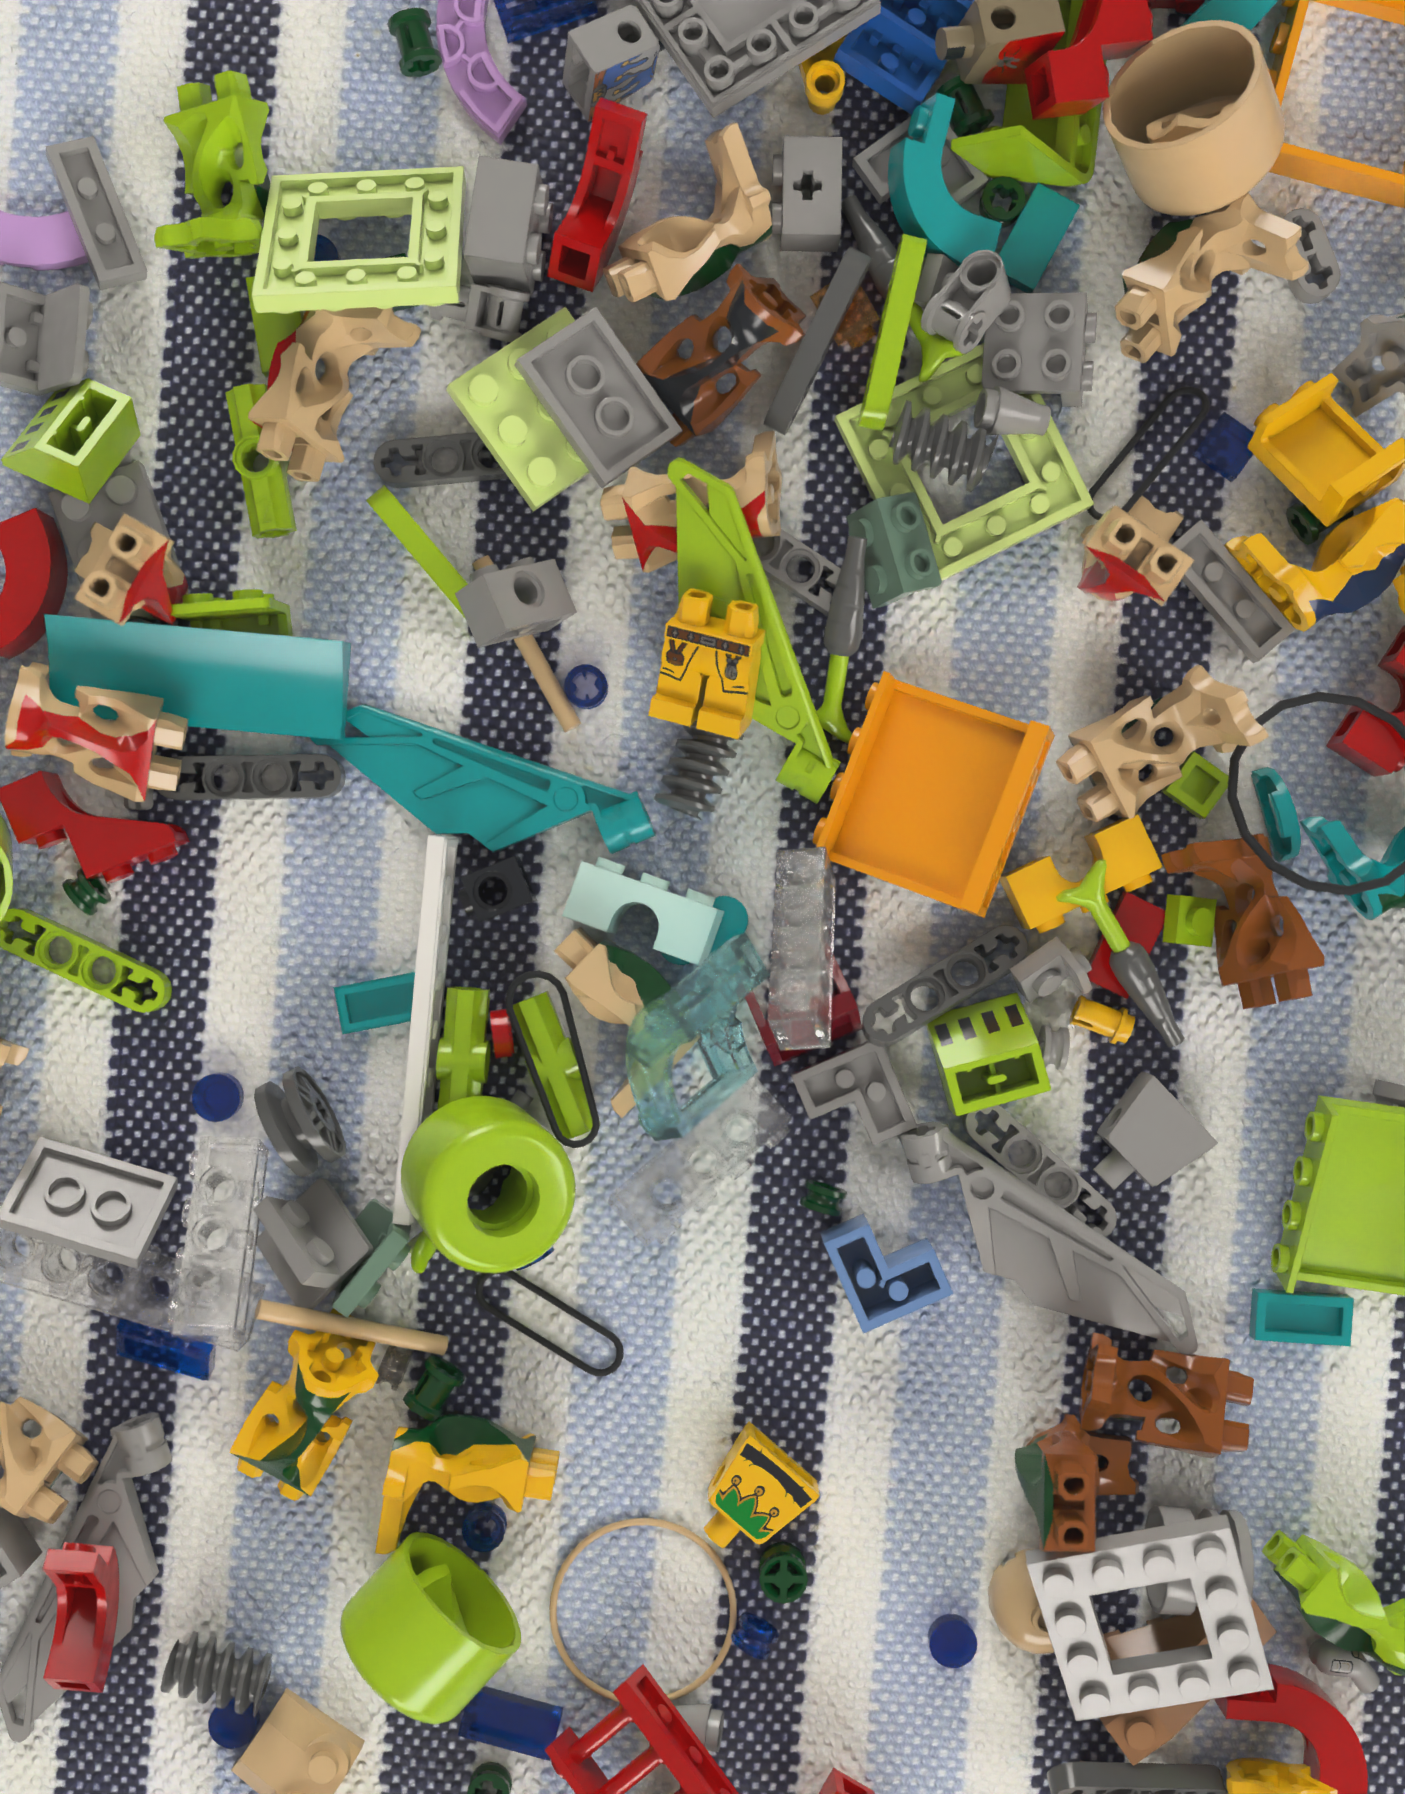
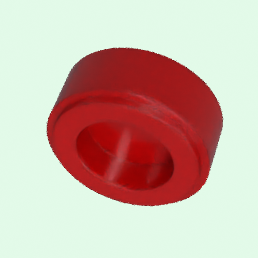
(502, 1034)

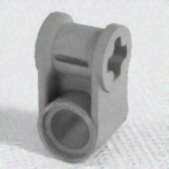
(964, 305)

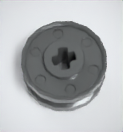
(299, 1122)

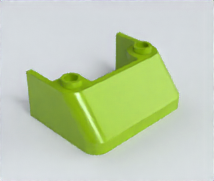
(1041, 150)

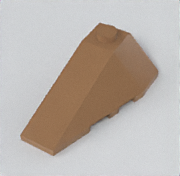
(1147, 1730)

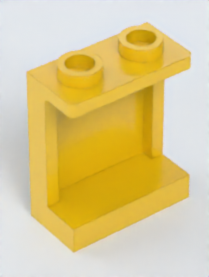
(1324, 452)

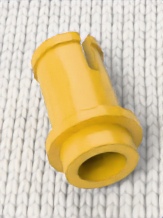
(1102, 1019)

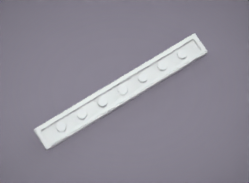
(427, 998)

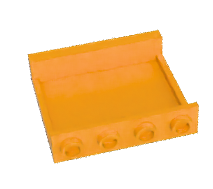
(933, 794)

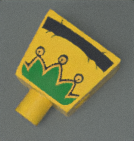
(757, 1490)

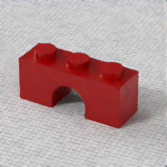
(1366, 738)

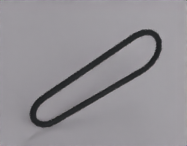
(577, 1049)

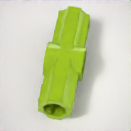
(267, 490)
(463, 1049)
(555, 1064)

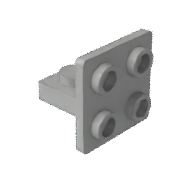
(311, 1242)

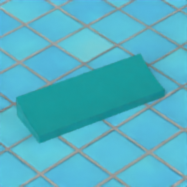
(206, 674)

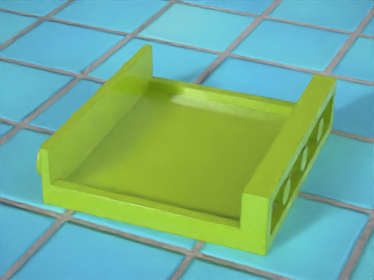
(1347, 1200)

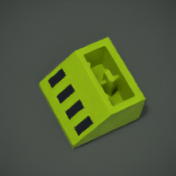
(76, 439)
(987, 1054)

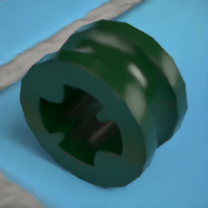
(1004, 187)
(86, 892)
(823, 1197)
(492, 1772)

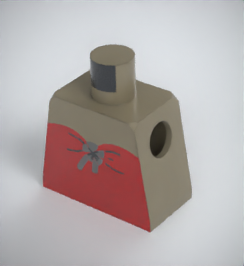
(1001, 39)

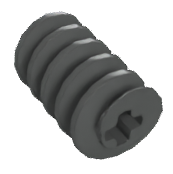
(941, 446)
(696, 772)
(217, 1672)

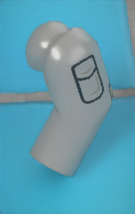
(1339, 1662)

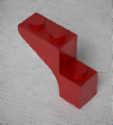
(1076, 77)
(105, 846)

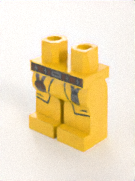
(709, 666)

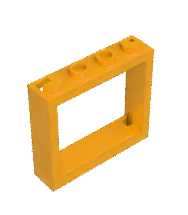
(1313, 165)

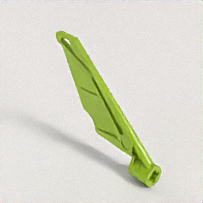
(721, 559)

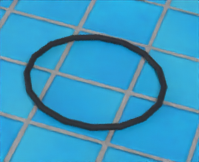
(1239, 817)

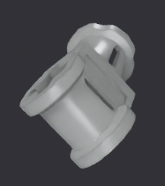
(488, 309)

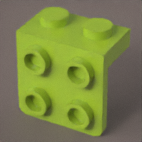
(245, 613)

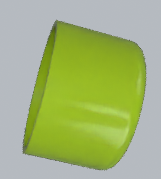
(458, 1147)
(429, 1629)

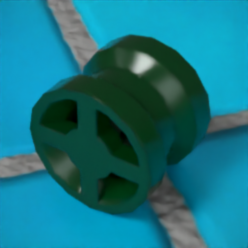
(784, 1584)

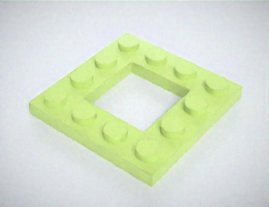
(430, 275)
(1051, 479)

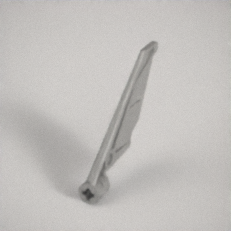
(1046, 1248)
(106, 1517)

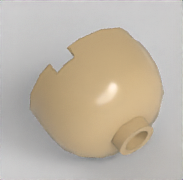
(1017, 1607)

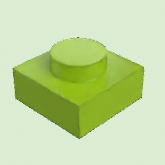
(1199, 786)
(1189, 920)

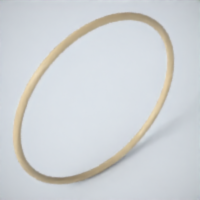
(651, 1522)

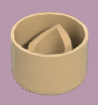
(1195, 118)

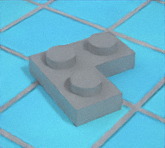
(959, 176)
(860, 1077)

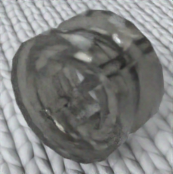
(394, 1366)

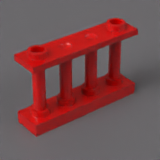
(669, 1739)

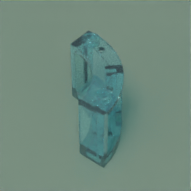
(695, 1006)

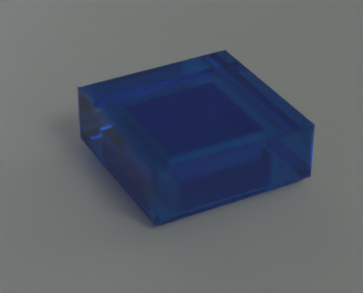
(1226, 447)

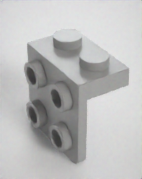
(43, 338)
(1041, 346)

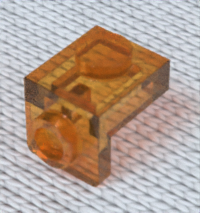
(858, 323)

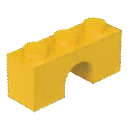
(1036, 884)

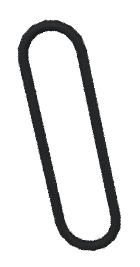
(1162, 464)
(538, 1338)

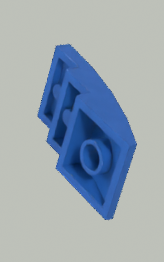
(898, 50)

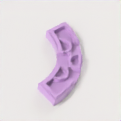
(471, 70)
(40, 242)

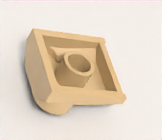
(298, 1751)

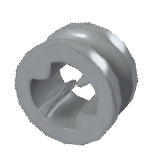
(1054, 1046)

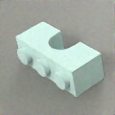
(604, 895)

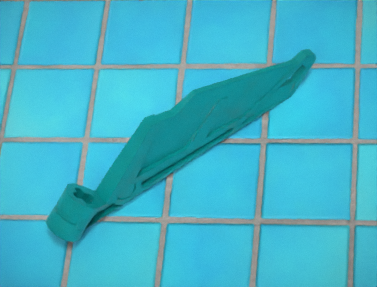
(480, 789)

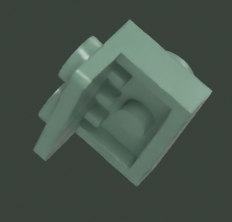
(897, 548)
(389, 1251)

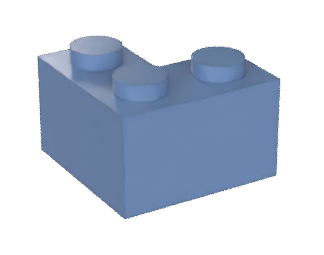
(887, 1285)

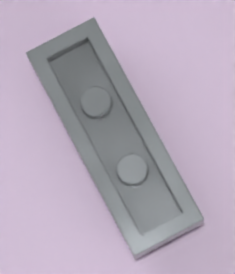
(96, 212)
(1231, 594)

